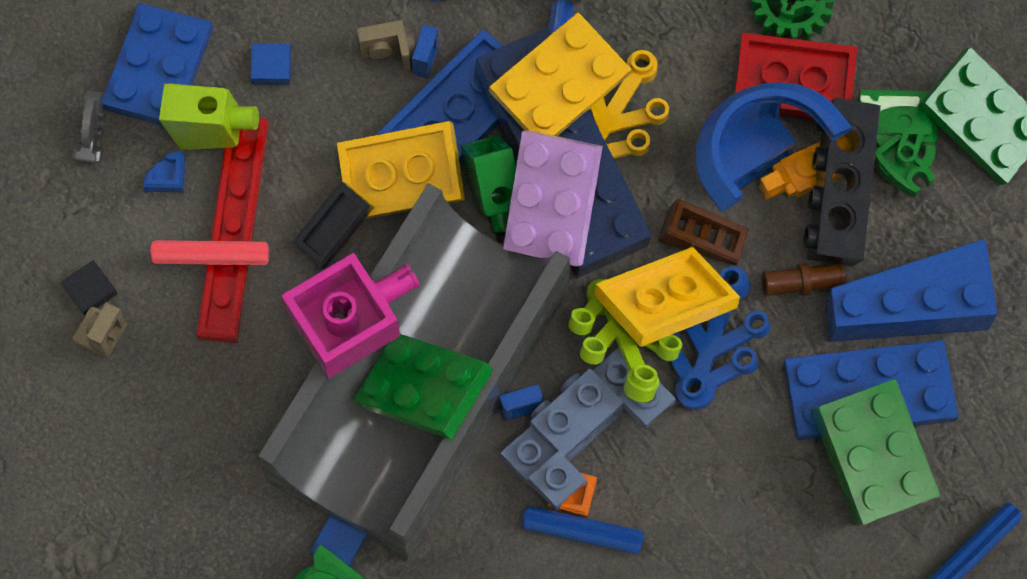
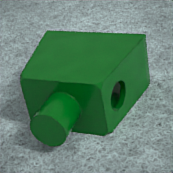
(491, 166)

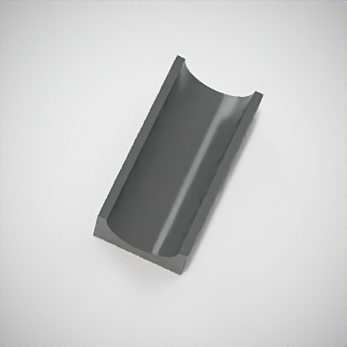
(469, 301)

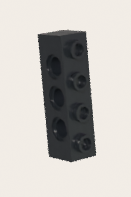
(852, 205)

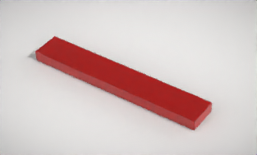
(233, 221)

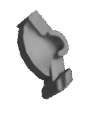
(92, 126)

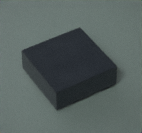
(89, 287)

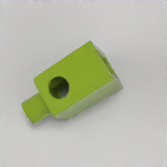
(204, 117)

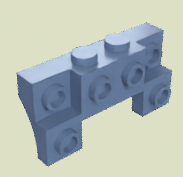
(571, 423)

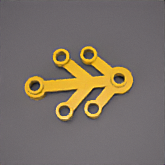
(611, 119)

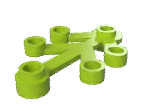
(641, 379)

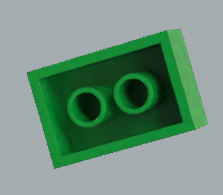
(875, 452)

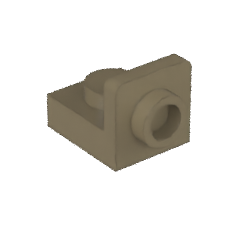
(384, 39)
(101, 329)

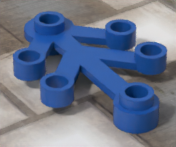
(715, 344)

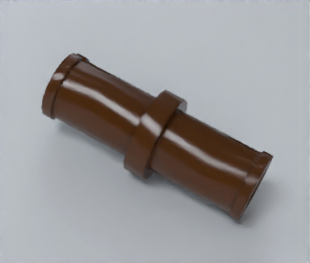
(803, 279)

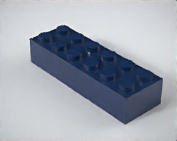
(615, 219)

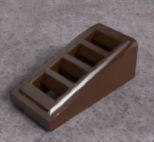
(694, 215)

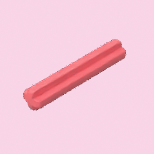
(209, 252)

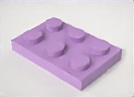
(552, 196)

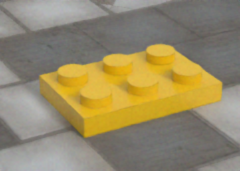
(560, 78)
(398, 165)
(666, 296)

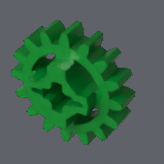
(798, 21)

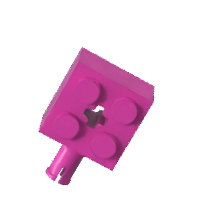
(363, 302)

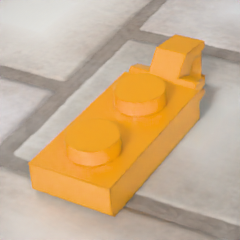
(795, 173)

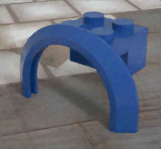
(747, 137)

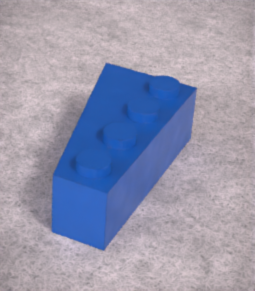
(919, 298)

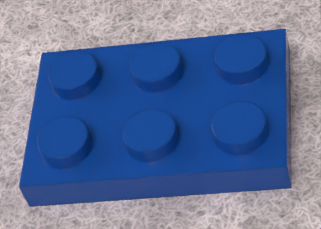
(156, 51)

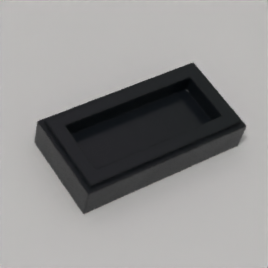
(333, 224)

